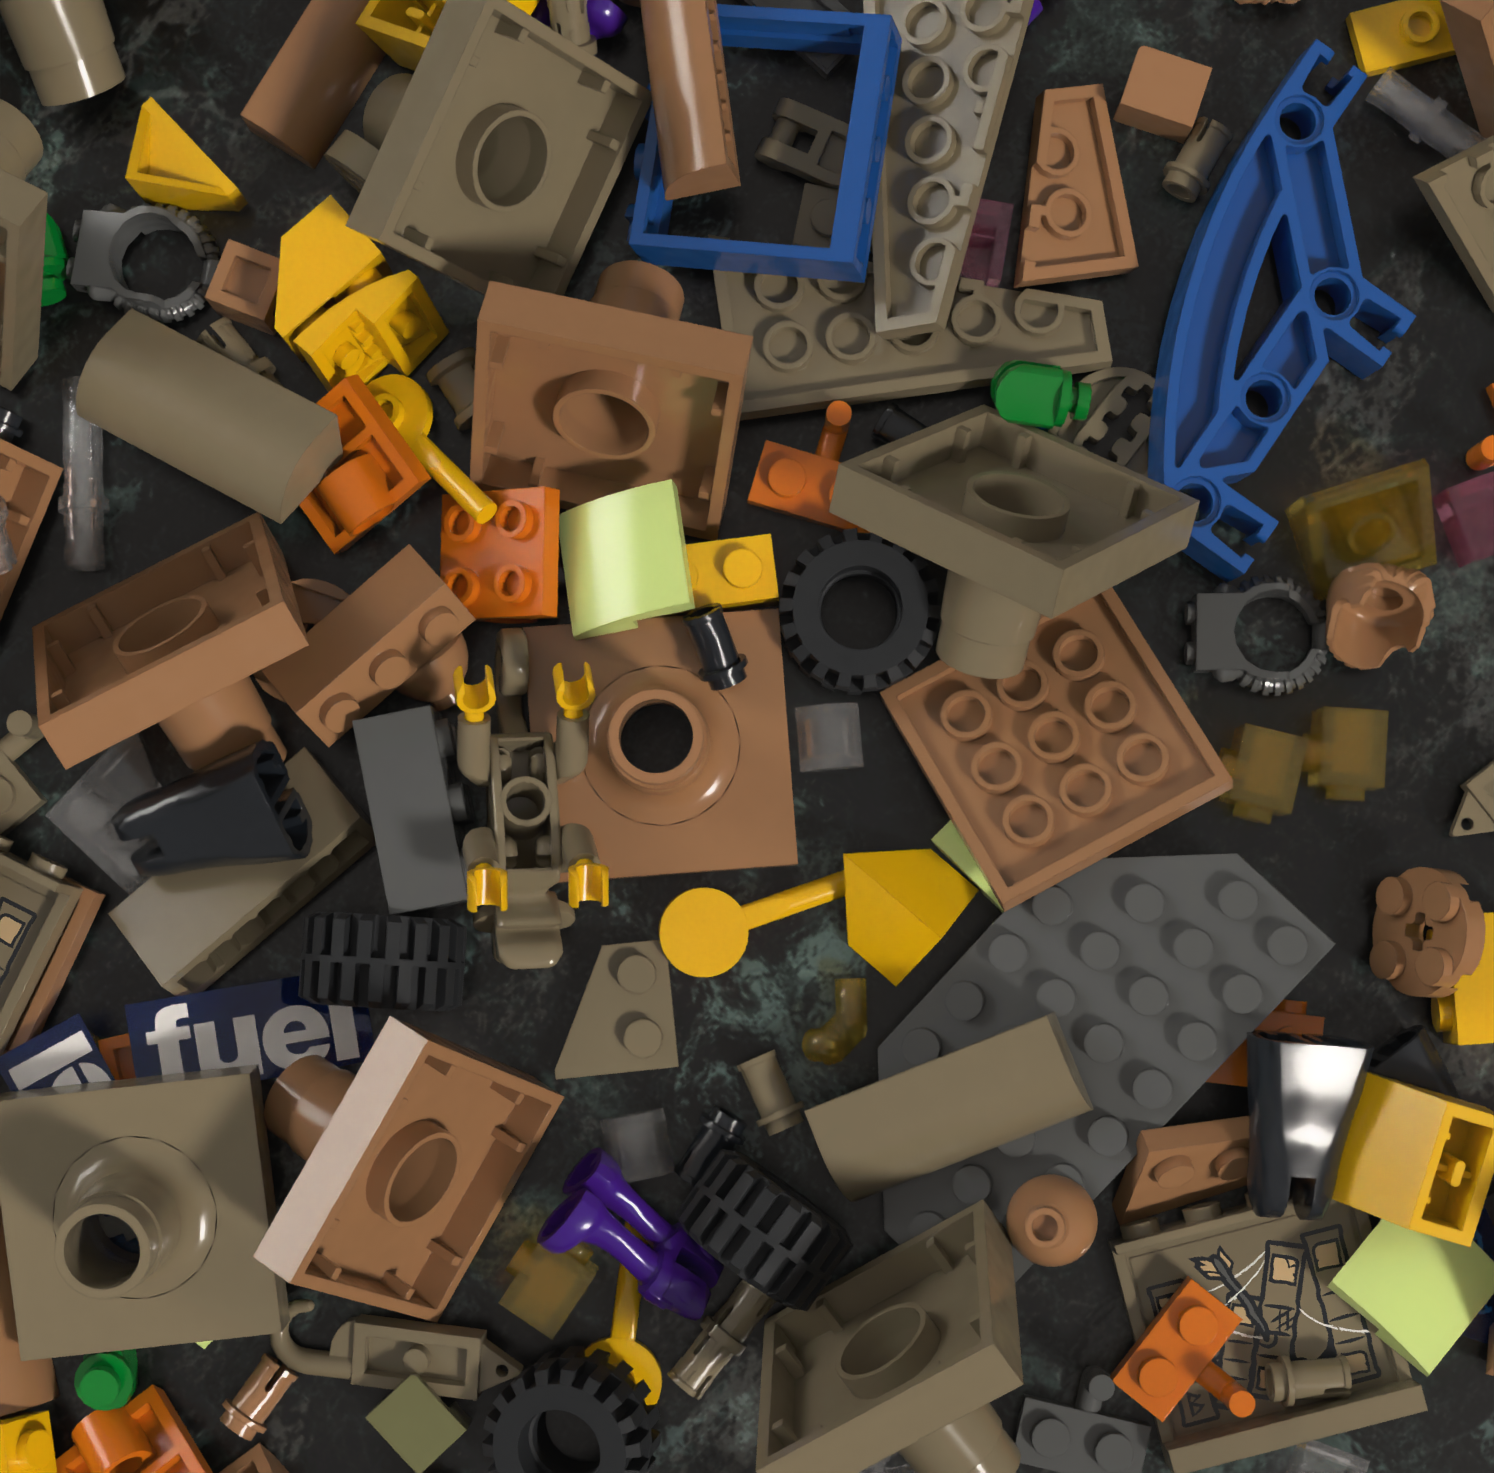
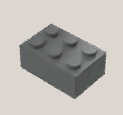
(416, 807)

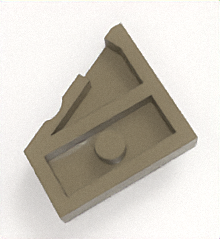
(623, 1015)

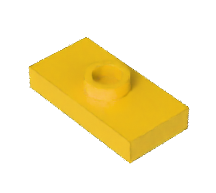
(1399, 35)

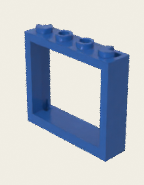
(804, 30)

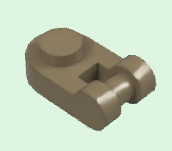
(826, 155)

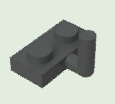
(1080, 1435)

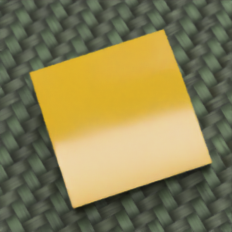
(371, 328)

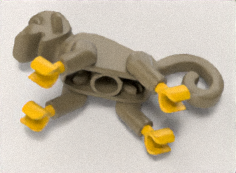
(523, 843)

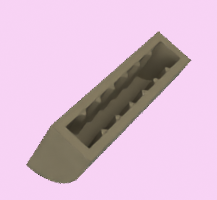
(208, 416)
(208, 919)
(949, 1108)

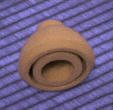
(435, 678)
(1051, 1220)

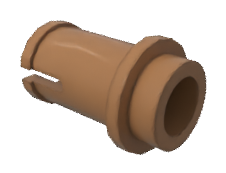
(257, 1398)

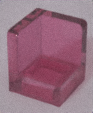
(988, 243)
(1469, 518)

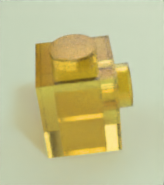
(1346, 752)
(1263, 772)
(547, 1284)

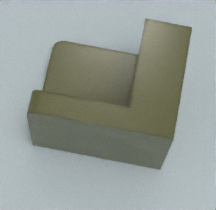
(418, 1422)

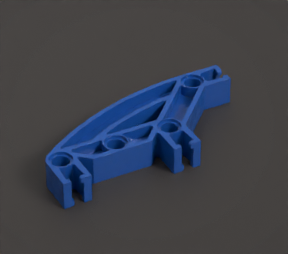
(1299, 202)

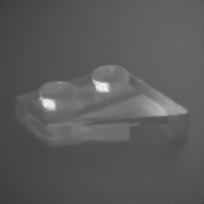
(88, 807)

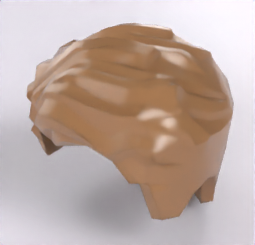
(1376, 612)

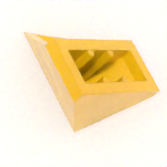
(172, 168)
(900, 906)

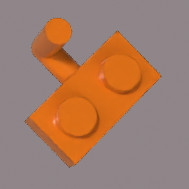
(804, 482)
(1179, 1351)

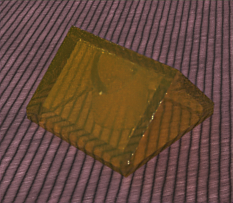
(1366, 521)

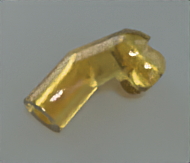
(844, 1029)

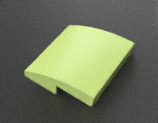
(625, 559)
(1416, 1290)

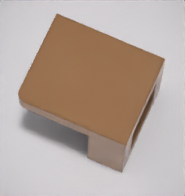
(1162, 94)
(245, 286)

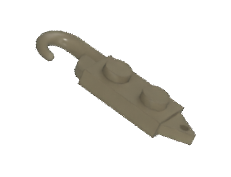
(388, 1350)

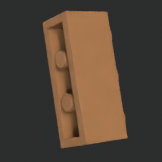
(369, 645)

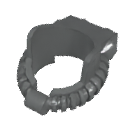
(103, 242)
(1214, 641)

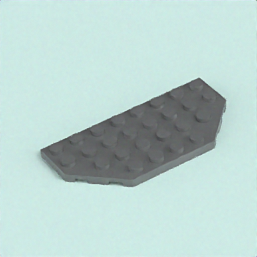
(1154, 988)

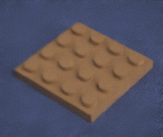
(1061, 756)

